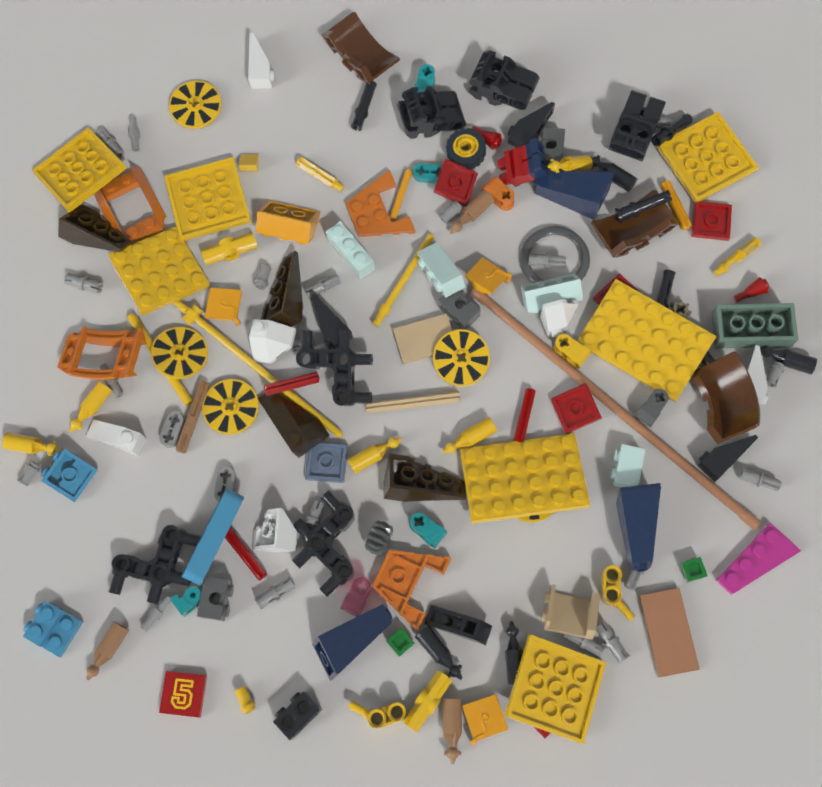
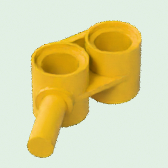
(615, 586)
(386, 710)

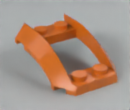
(123, 185)
(126, 359)

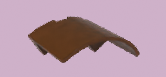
(359, 48)
(635, 231)
(730, 397)

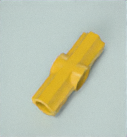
(229, 249)
(427, 701)

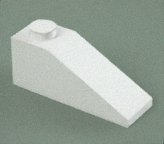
(260, 72)
(757, 373)
(116, 436)

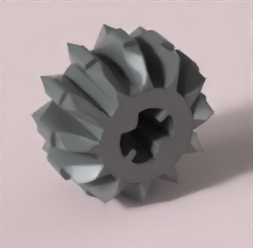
(379, 537)

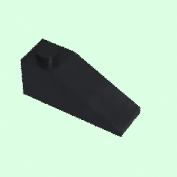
(530, 126)
(328, 323)
(723, 457)
(458, 624)

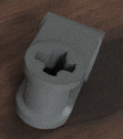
(651, 409)

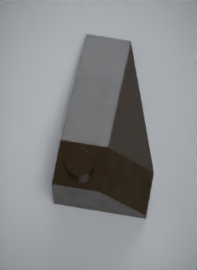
(88, 229)
(286, 298)
(295, 425)
(417, 482)

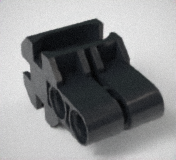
(509, 85)
(430, 112)
(634, 134)

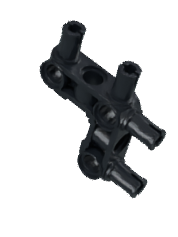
(330, 358)
(327, 532)
(165, 558)

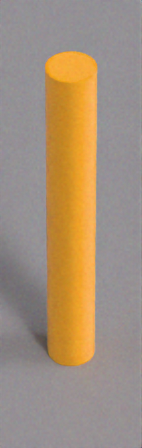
(400, 195)

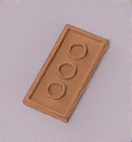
(669, 632)

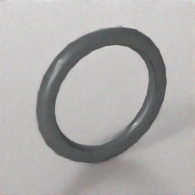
(532, 239)

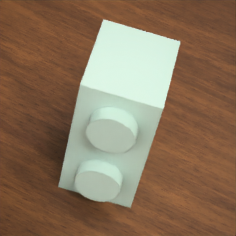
(628, 466)

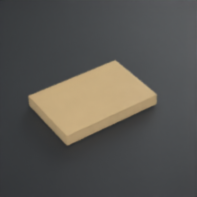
(419, 339)

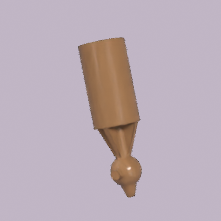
(473, 210)
(107, 648)
(452, 726)

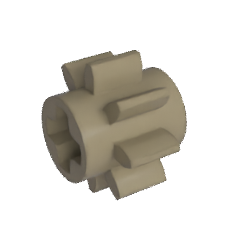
(680, 306)

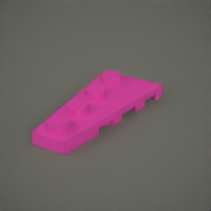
(759, 557)

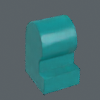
(188, 601)

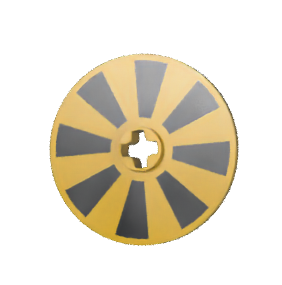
(186, 96)
(461, 343)
(176, 366)
(227, 421)

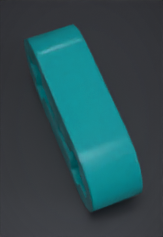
(429, 175)

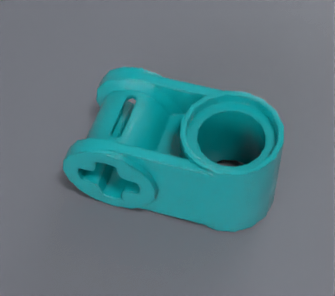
(425, 77)
(430, 531)

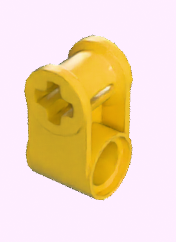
(572, 352)

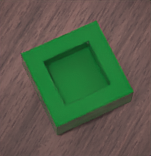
(693, 569)
(400, 642)

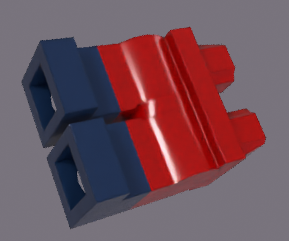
(523, 163)

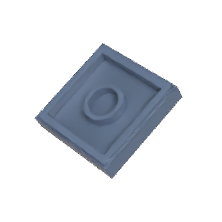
(327, 462)

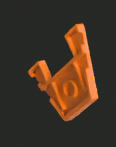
(370, 214)
(399, 578)

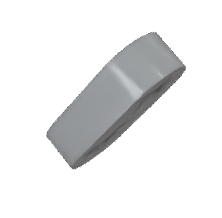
(168, 427)
(220, 481)

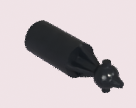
(621, 177)
(791, 359)
(438, 651)
(513, 653)

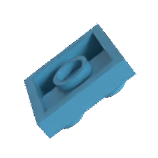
(68, 474)
(52, 628)

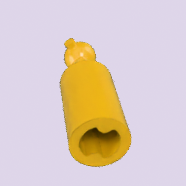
(572, 163)
(90, 405)
(472, 435)
(27, 444)
(371, 454)

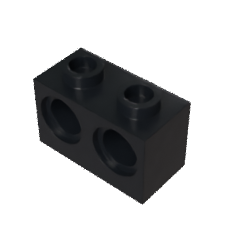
(300, 719)

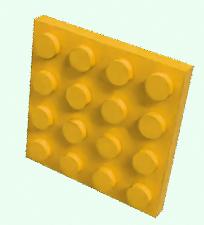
(707, 157)
(79, 169)
(207, 199)
(158, 271)
(555, 689)

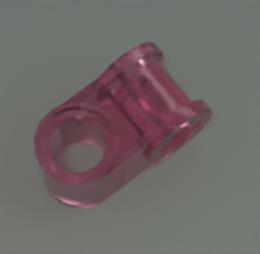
(355, 600)

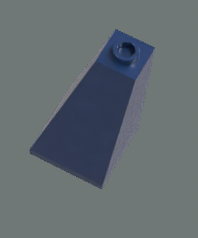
(576, 190)
(638, 521)
(344, 643)

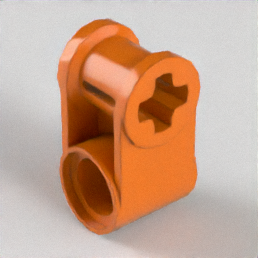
(502, 194)

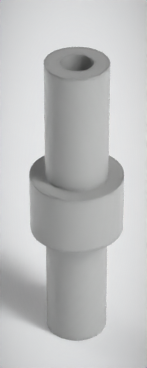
(134, 134)
(112, 383)
(156, 613)

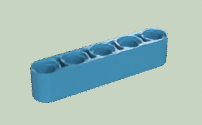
(212, 536)

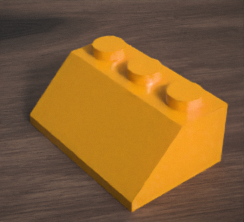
(287, 222)

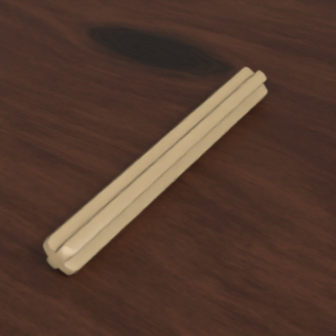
(413, 402)

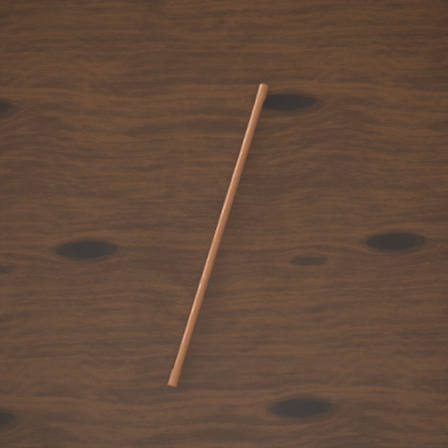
(745, 515)

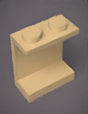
(571, 614)

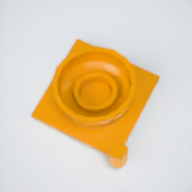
(487, 277)
(224, 305)
(484, 718)

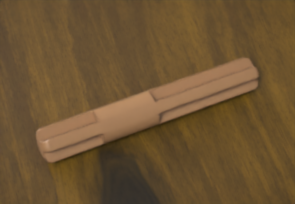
(192, 417)

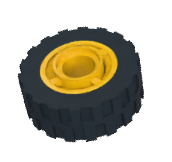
(466, 139)

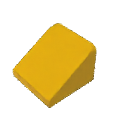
(249, 162)

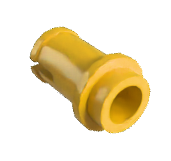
(245, 700)

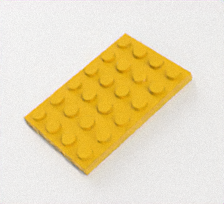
(646, 339)
(524, 478)

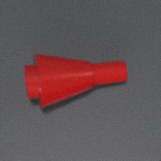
(491, 138)
(758, 287)

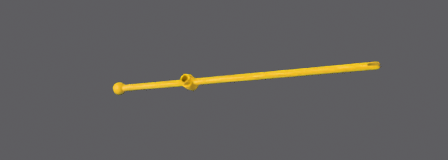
(192, 315)

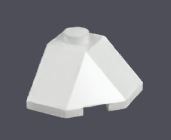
(557, 316)
(269, 340)
(275, 533)

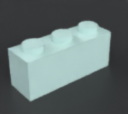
(350, 250)
(440, 270)
(551, 290)

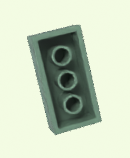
(754, 325)

